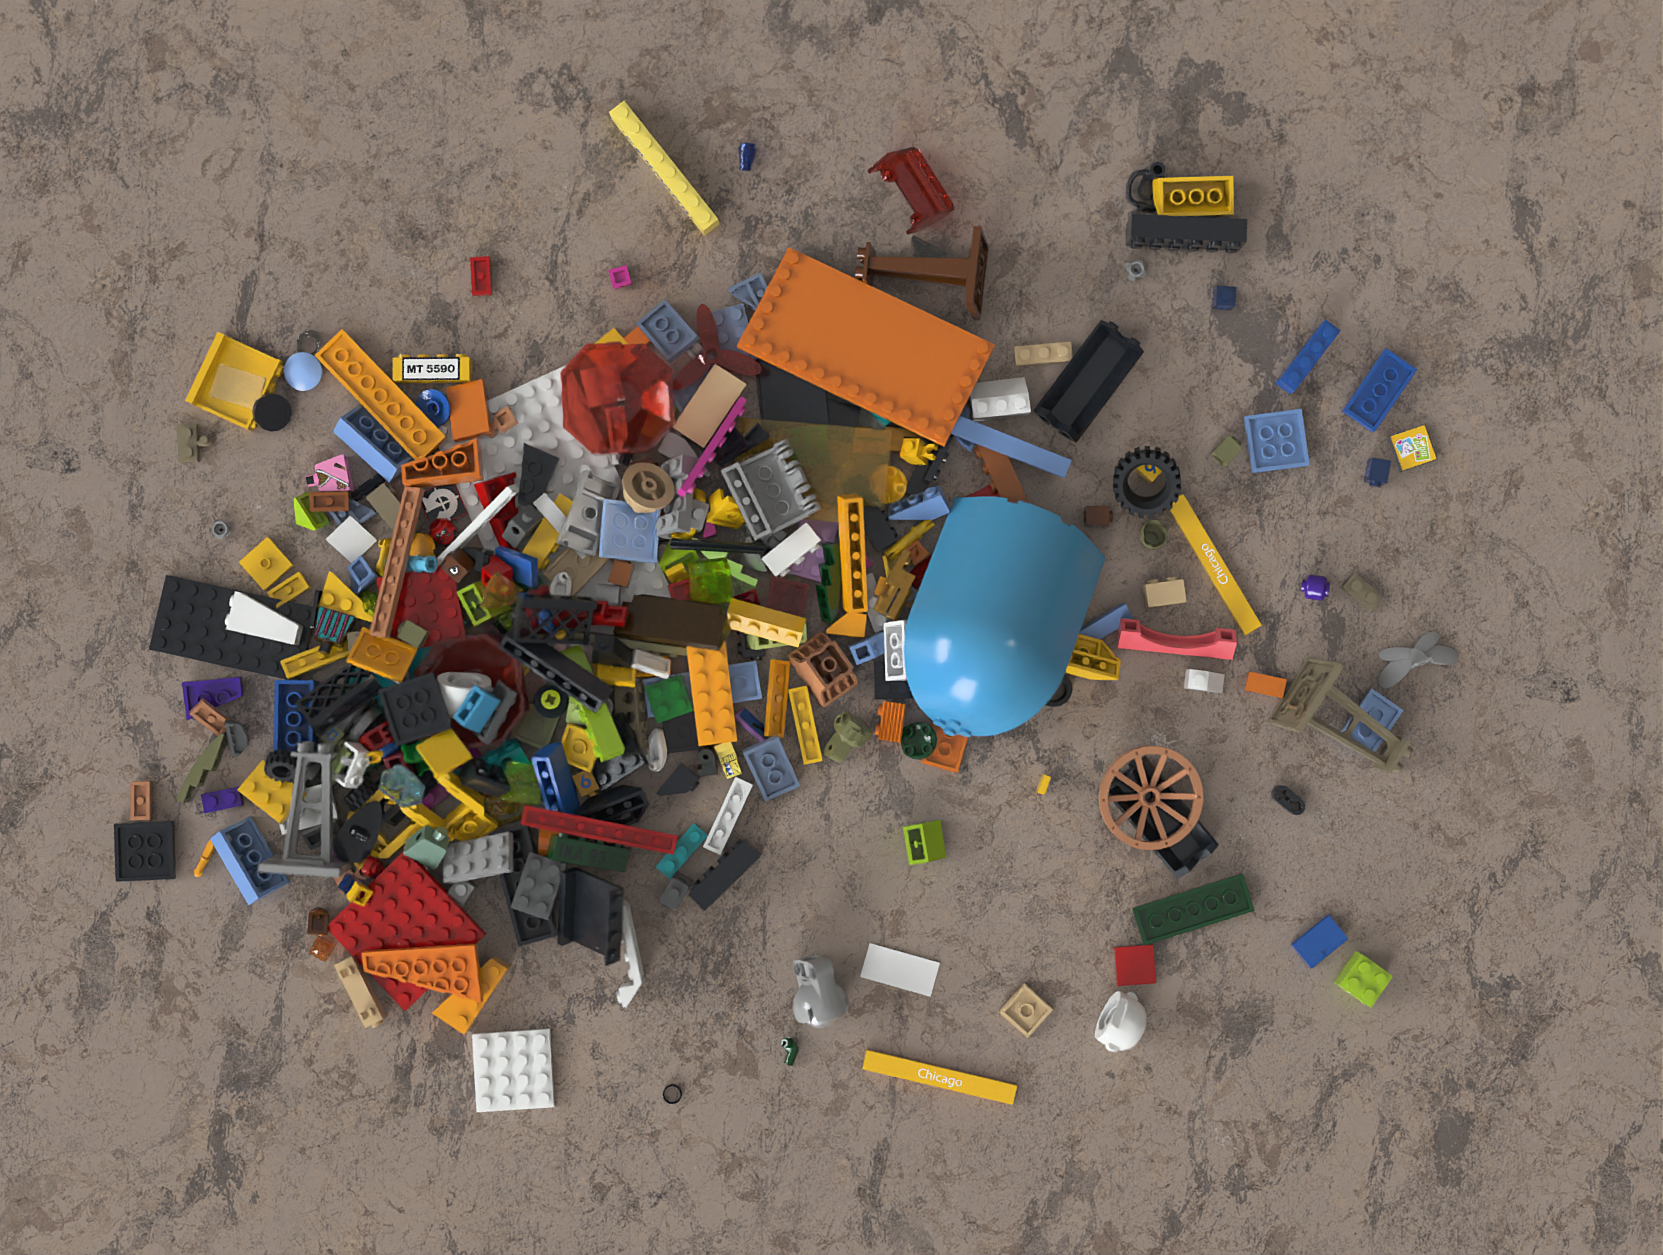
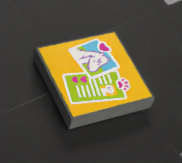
(1412, 448)

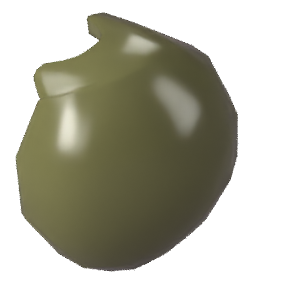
(1153, 534)

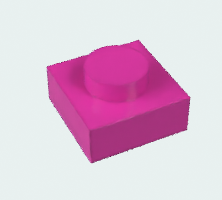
(620, 277)

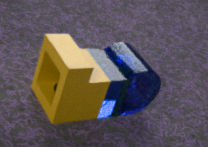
(352, 888)

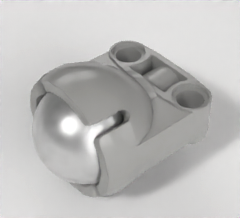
(819, 997)

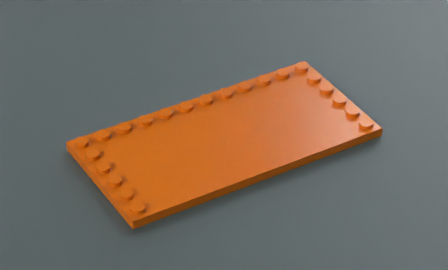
(866, 346)

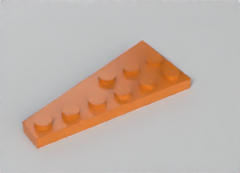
(437, 968)

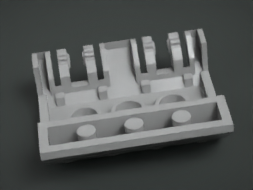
(770, 491)

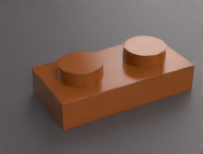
(329, 501)

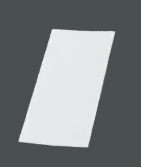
(900, 969)

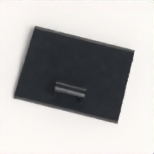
(789, 397)

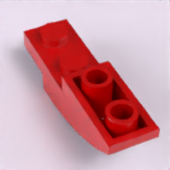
(602, 615)

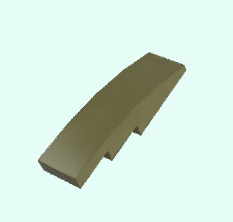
(206, 762)

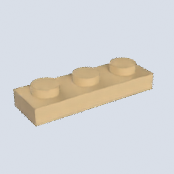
(1042, 354)

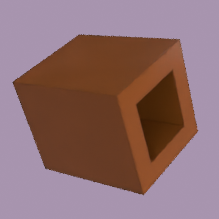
(621, 573)

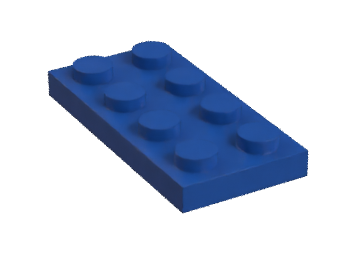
(1379, 390)

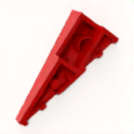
(488, 491)

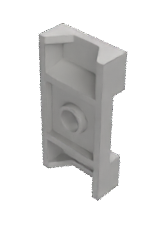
(679, 510)
(580, 531)

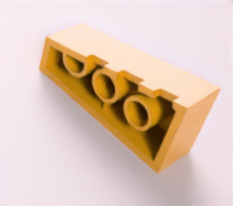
(462, 1012)

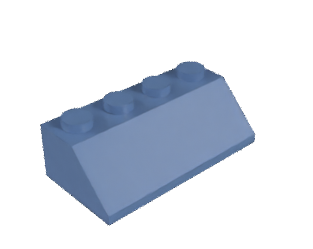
(372, 442)
(242, 850)

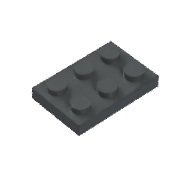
(507, 697)
(538, 885)

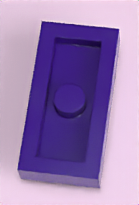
(221, 800)

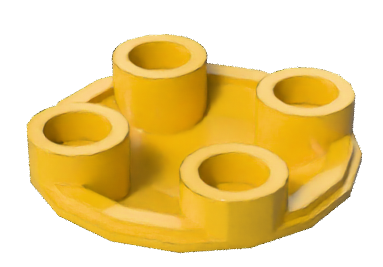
(896, 485)

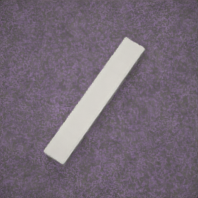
(508, 493)

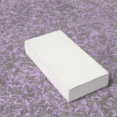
(651, 663)

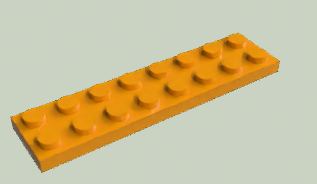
(380, 396)

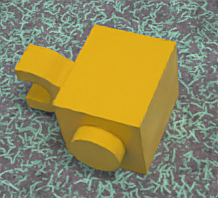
(917, 451)

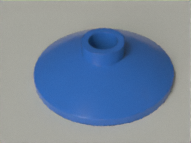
(426, 403)

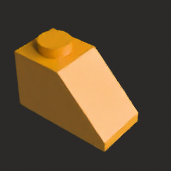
(849, 625)

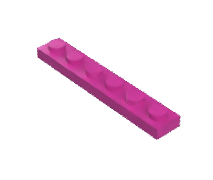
(718, 440)

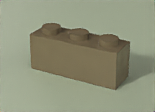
(388, 505)

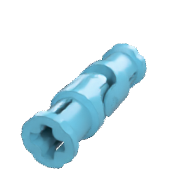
(419, 564)

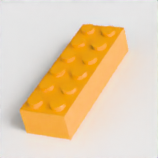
(711, 695)

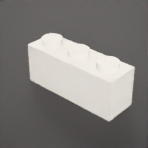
(792, 551)

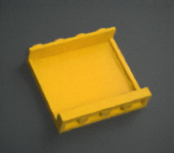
(241, 357)

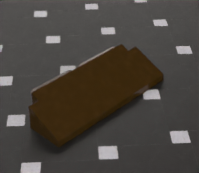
(675, 622)

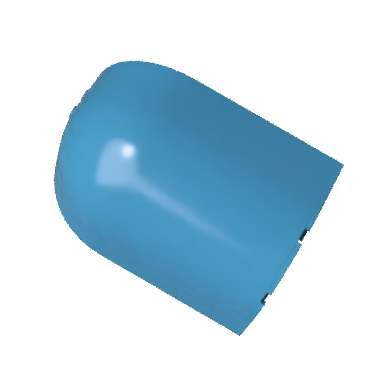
(997, 614)

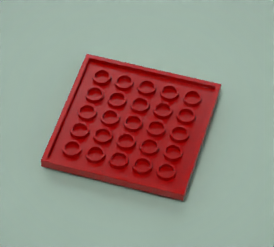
(404, 912)

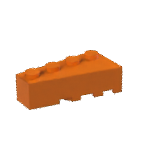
(446, 467)

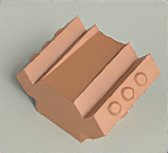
(823, 668)

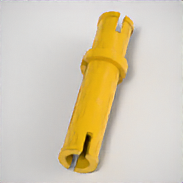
(908, 539)

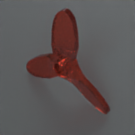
(728, 359)

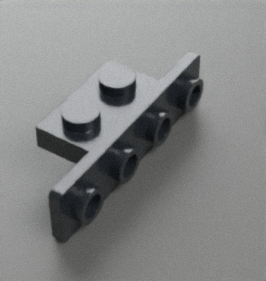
(925, 474)

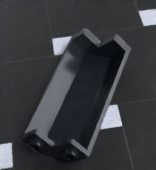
(1089, 380)
(1184, 854)

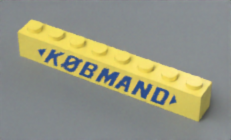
(664, 168)

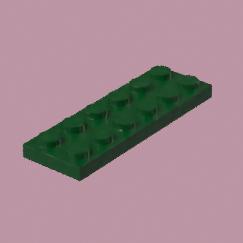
(1193, 909)

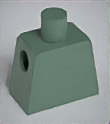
(427, 845)

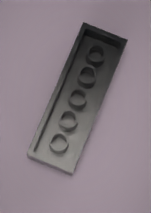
(1186, 232)
(526, 926)

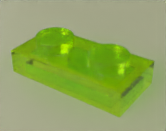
(369, 601)

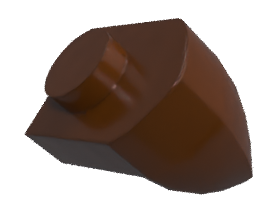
(318, 922)

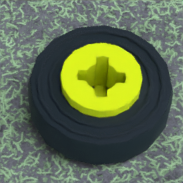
(553, 707)

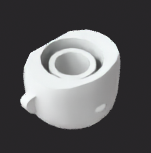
(457, 685)
(1121, 1022)

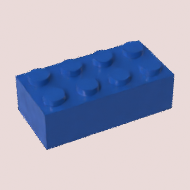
(289, 722)

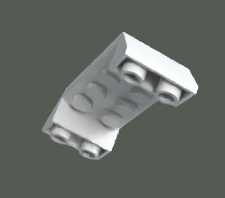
(632, 954)

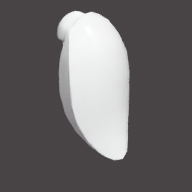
(561, 585)
(657, 750)

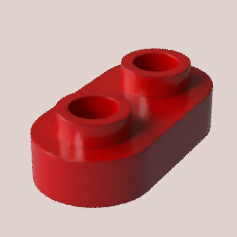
(372, 867)

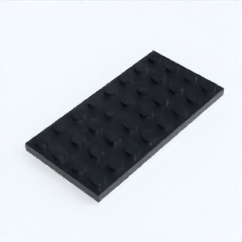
(194, 627)

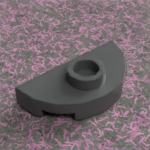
(236, 736)
(313, 771)

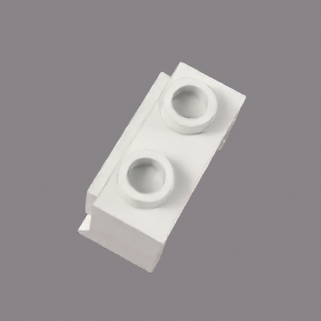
(357, 766)

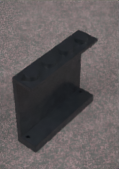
(590, 913)

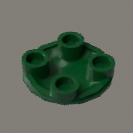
(918, 740)

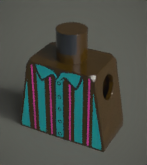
(332, 629)

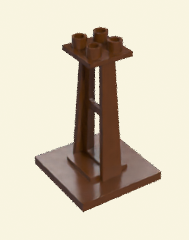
(950, 271)

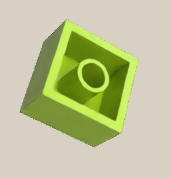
(1363, 979)

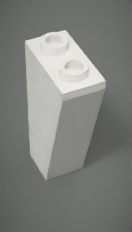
(260, 620)

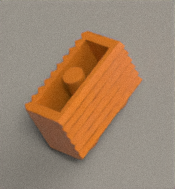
(891, 721)

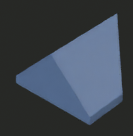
(361, 575)

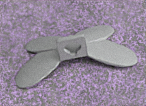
(1404, 659)

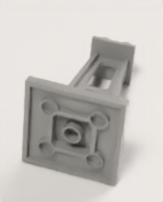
(303, 864)

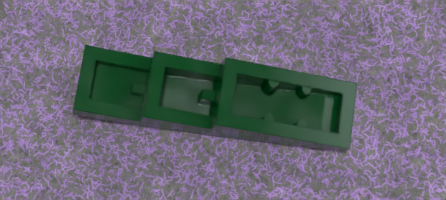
(829, 589)

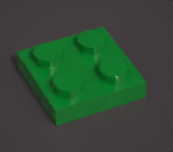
(668, 699)

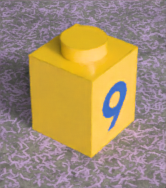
(1148, 472)

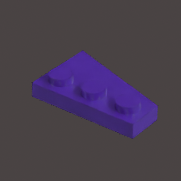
(214, 691)

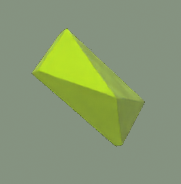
(304, 517)
(675, 556)

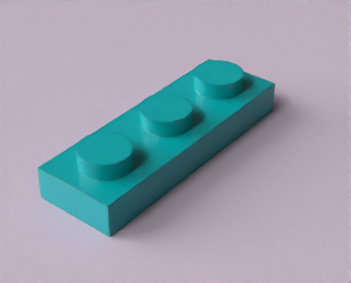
(684, 849)

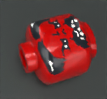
(443, 531)

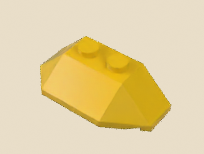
(1093, 660)

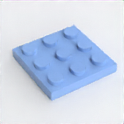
(628, 533)

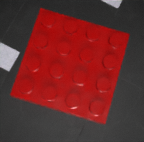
(430, 603)

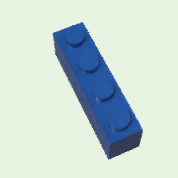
(1307, 357)

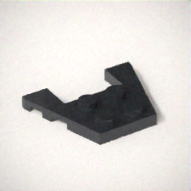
(737, 444)

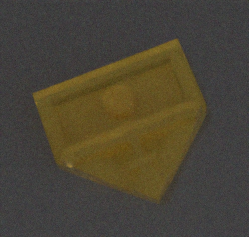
(499, 592)

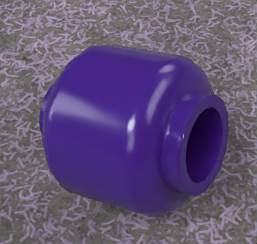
(1315, 587)

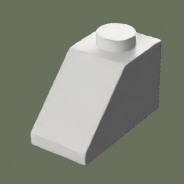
(1204, 681)

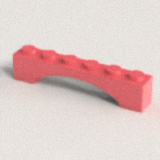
(1214, 644)

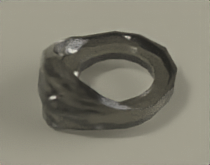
(312, 333)

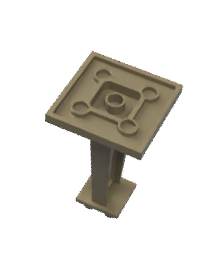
(1306, 694)

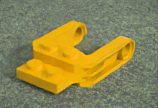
(465, 821)
(385, 848)

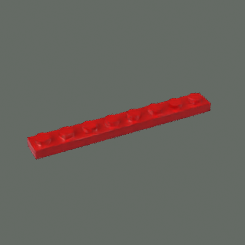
(598, 829)

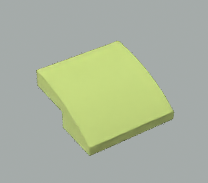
(337, 766)

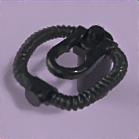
(1153, 172)

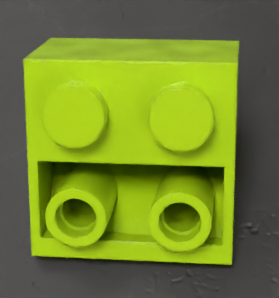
(471, 599)
(924, 842)

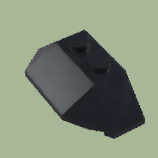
(618, 805)

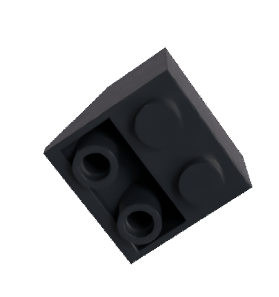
(484, 777)

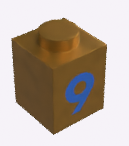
(586, 783)

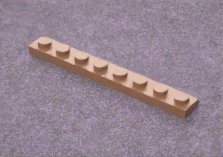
(396, 562)

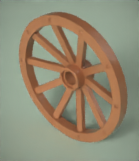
(1188, 824)

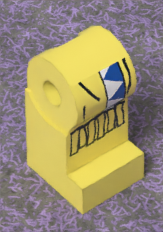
(728, 759)

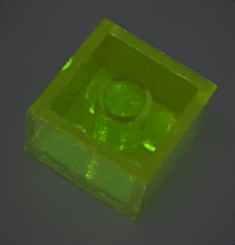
(710, 580)

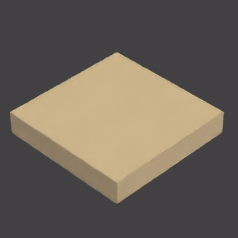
(1026, 1010)

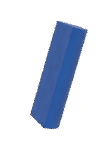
(555, 779)

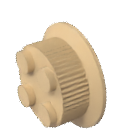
(647, 487)

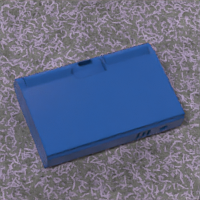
(524, 566)
(1319, 941)

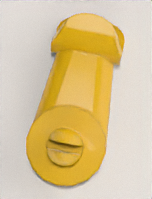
(385, 547)

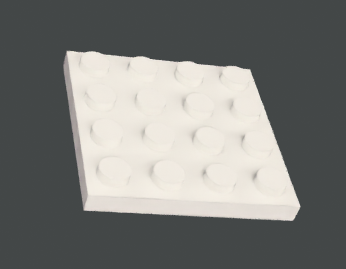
(513, 1070)

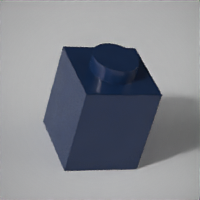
(1224, 297)
(1377, 472)

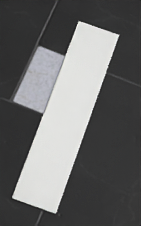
(552, 514)

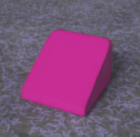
(709, 531)

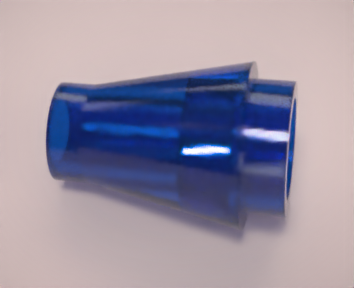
(746, 155)

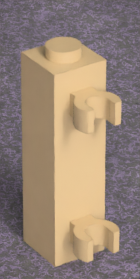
(360, 992)

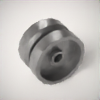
(361, 721)

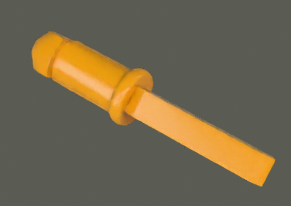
(208, 851)

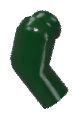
(791, 1049)

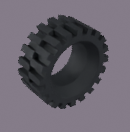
(1151, 504)

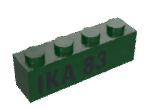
(587, 853)

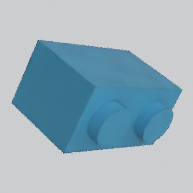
(476, 708)

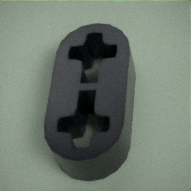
(1290, 796)

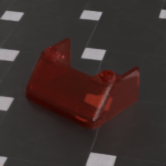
(917, 184)

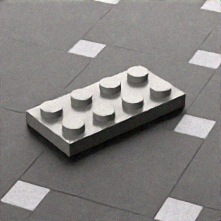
(478, 858)

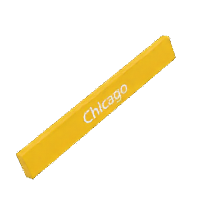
(1214, 566)
(939, 1076)

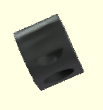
(707, 758)

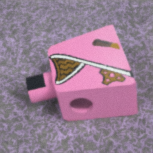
(332, 475)

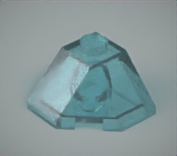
(401, 786)

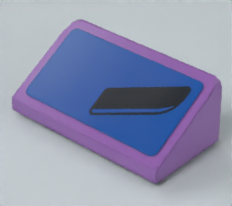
(751, 723)

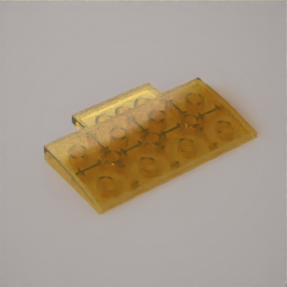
(833, 460)

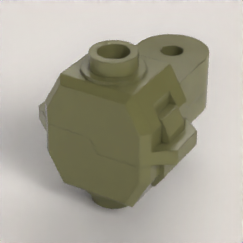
(849, 733)

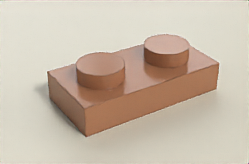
(209, 716)
(141, 800)

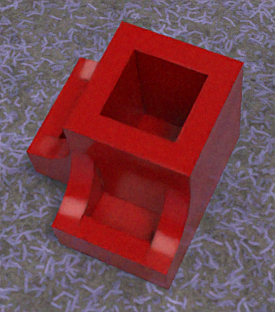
(496, 564)

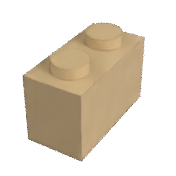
(1164, 593)

